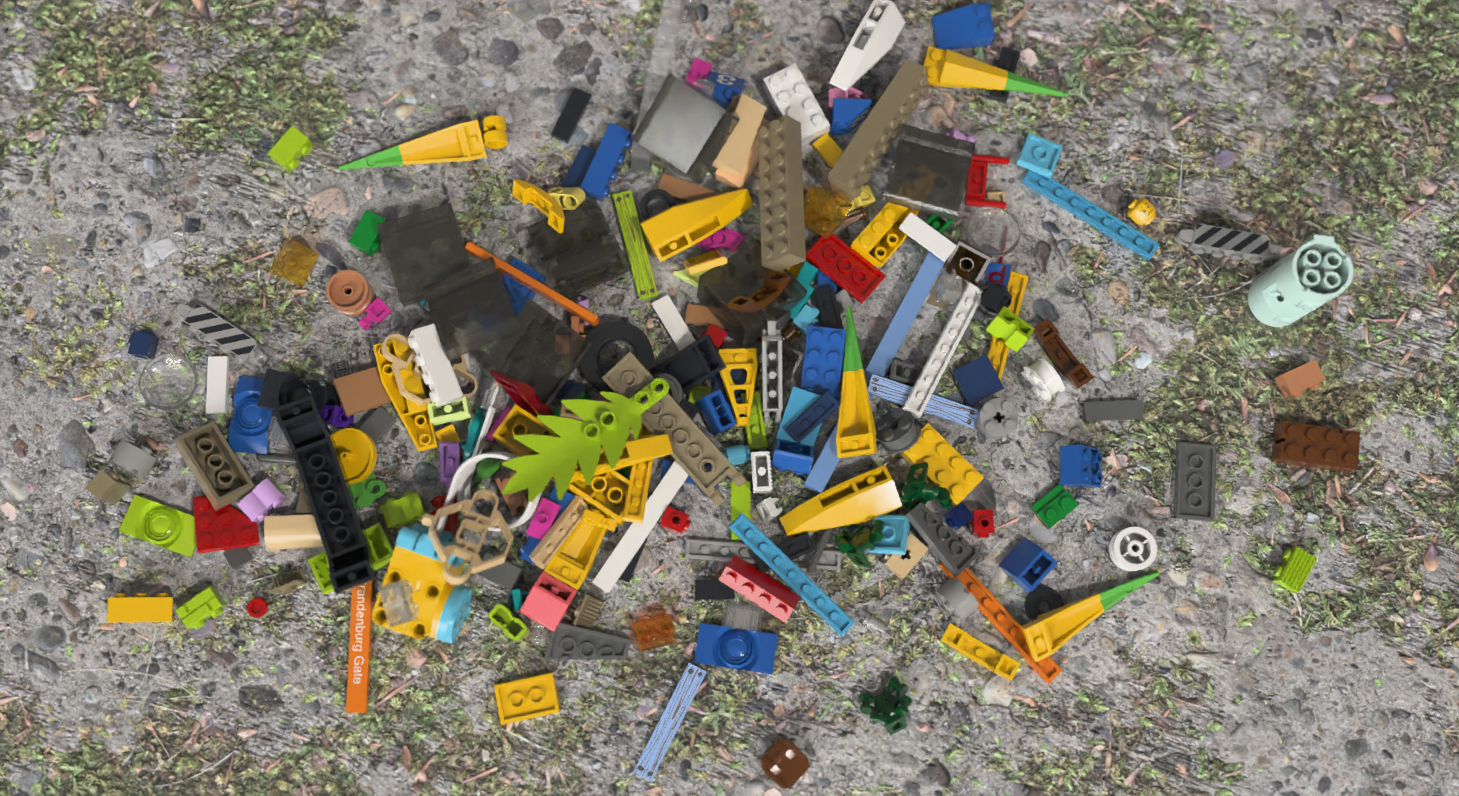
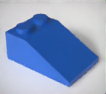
(964, 27)

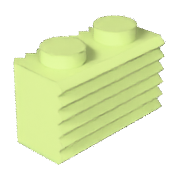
(450, 412)

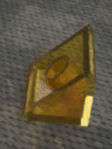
(294, 263)

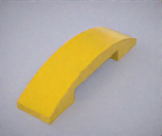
(541, 200)
(980, 652)

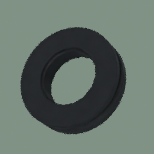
(604, 335)

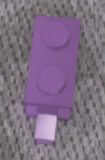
(449, 462)

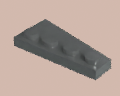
(950, 548)
(579, 643)

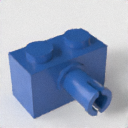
(717, 411)

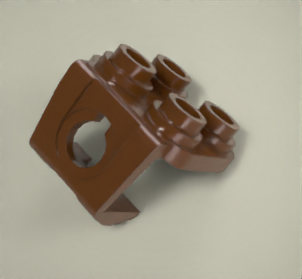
(784, 762)

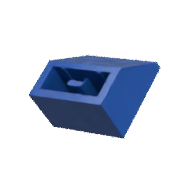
(1080, 466)
(1028, 564)

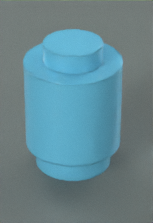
(738, 454)

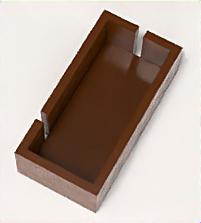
(1316, 447)

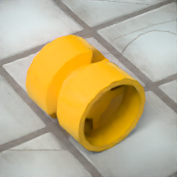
(494, 132)

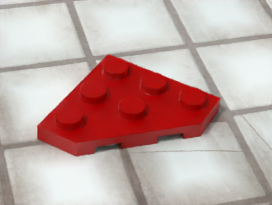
(222, 528)

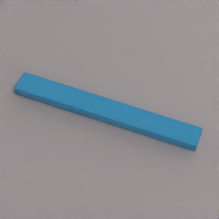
(1091, 214)
(791, 574)

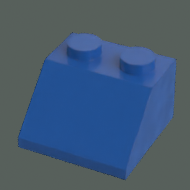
(793, 457)

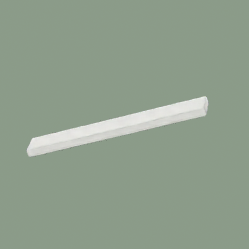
(943, 350)
(639, 532)

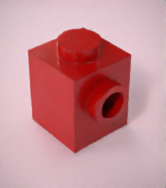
(717, 335)
(675, 520)
(982, 523)

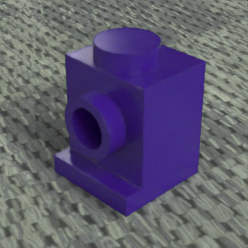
(335, 417)

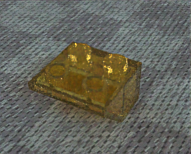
(825, 211)

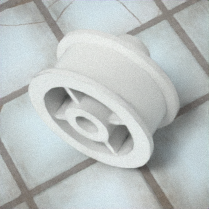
(1043, 378)
(1121, 549)

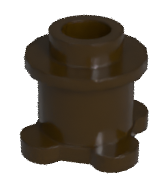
(789, 332)

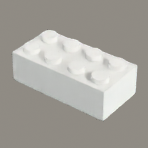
(792, 97)

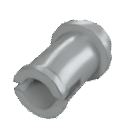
(874, 623)

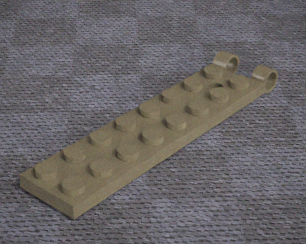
(688, 441)

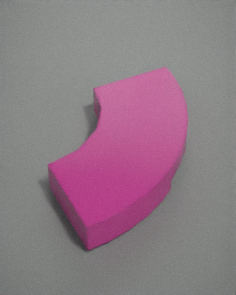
(723, 239)

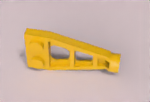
(740, 359)

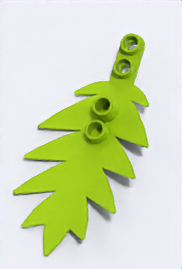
(580, 441)

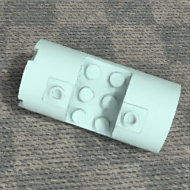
(1300, 282)

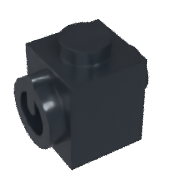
(995, 298)

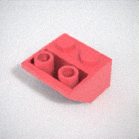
(548, 601)

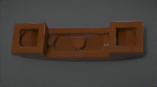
(772, 288)
(1060, 354)

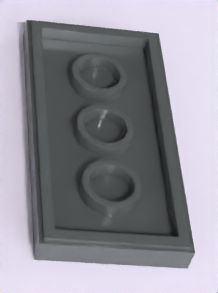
(1195, 481)

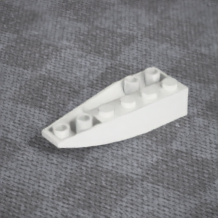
(870, 43)

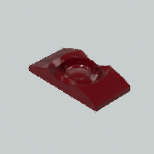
(521, 394)

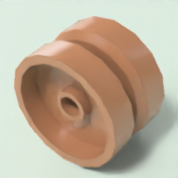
(349, 292)

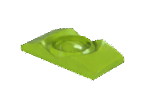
(160, 525)
(381, 551)

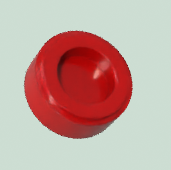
(257, 607)

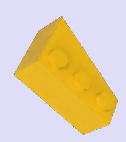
(140, 608)

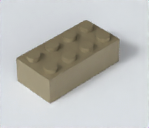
(214, 465)

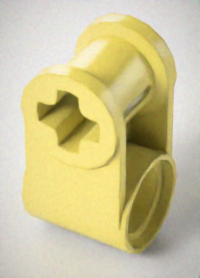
(567, 198)

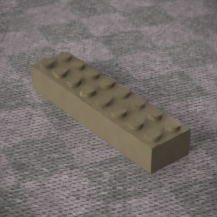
(879, 131)
(781, 194)

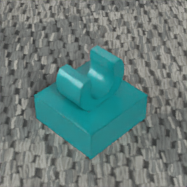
(516, 599)

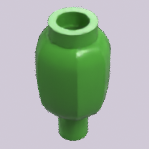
(486, 468)

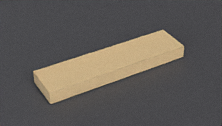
(559, 532)

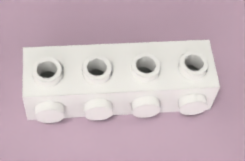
(435, 365)

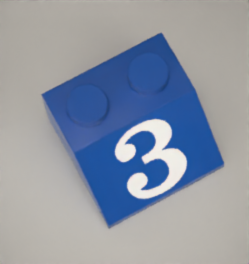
(726, 86)
(848, 114)

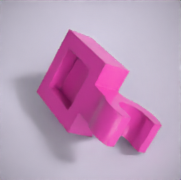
(377, 312)

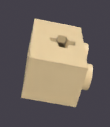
(903, 567)

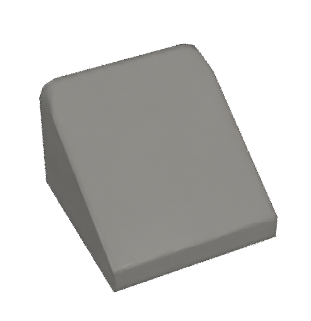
(843, 301)

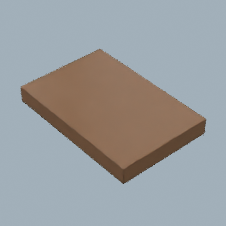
(361, 391)

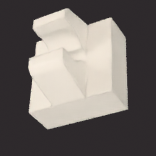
(768, 509)

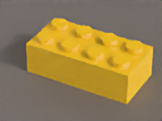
(945, 464)

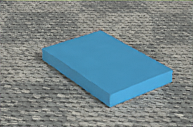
(797, 404)

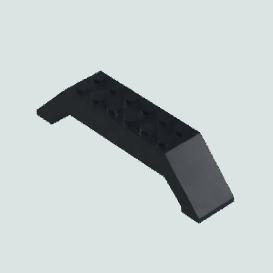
(328, 493)

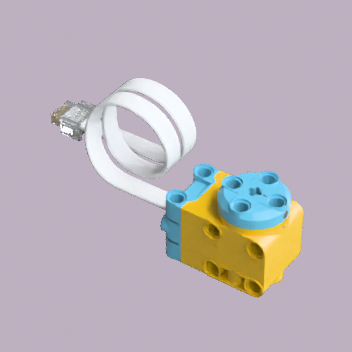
(441, 604)

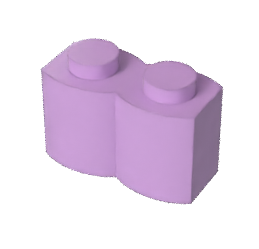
(262, 500)

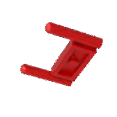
(977, 181)

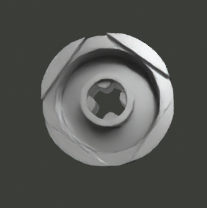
(992, 428)
(133, 458)
(955, 600)

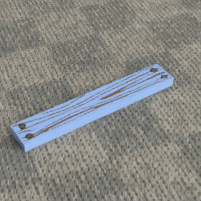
(936, 405)
(670, 722)

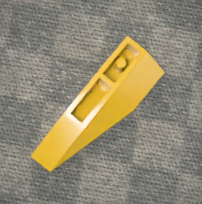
(692, 222)
(883, 234)
(413, 416)
(635, 451)
(845, 504)

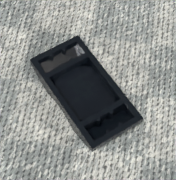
(693, 364)
(283, 388)

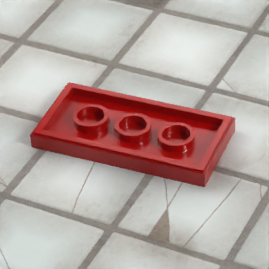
(845, 267)

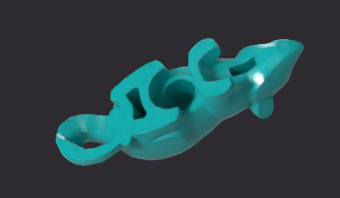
(474, 429)

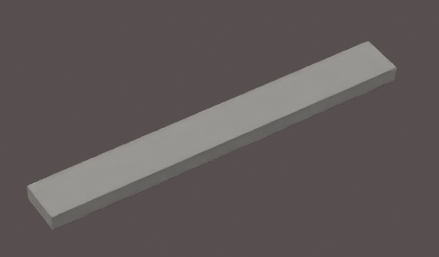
(725, 551)

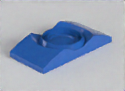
(249, 422)
(736, 648)

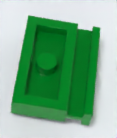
(1054, 506)

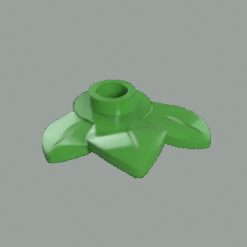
(365, 490)

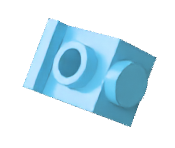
(806, 317)

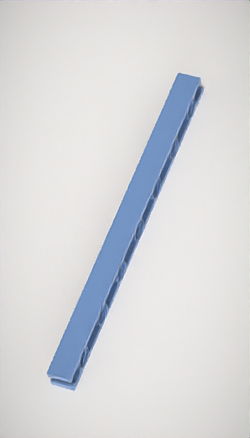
(881, 359)

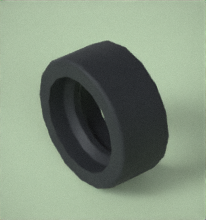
(654, 194)

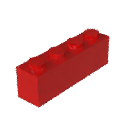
(759, 588)

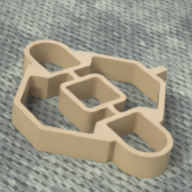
(399, 365)
(464, 548)

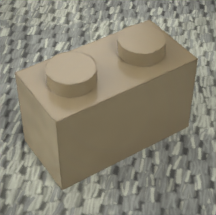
(108, 486)

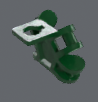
(920, 489)
(861, 540)
(886, 706)

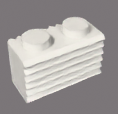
(761, 472)

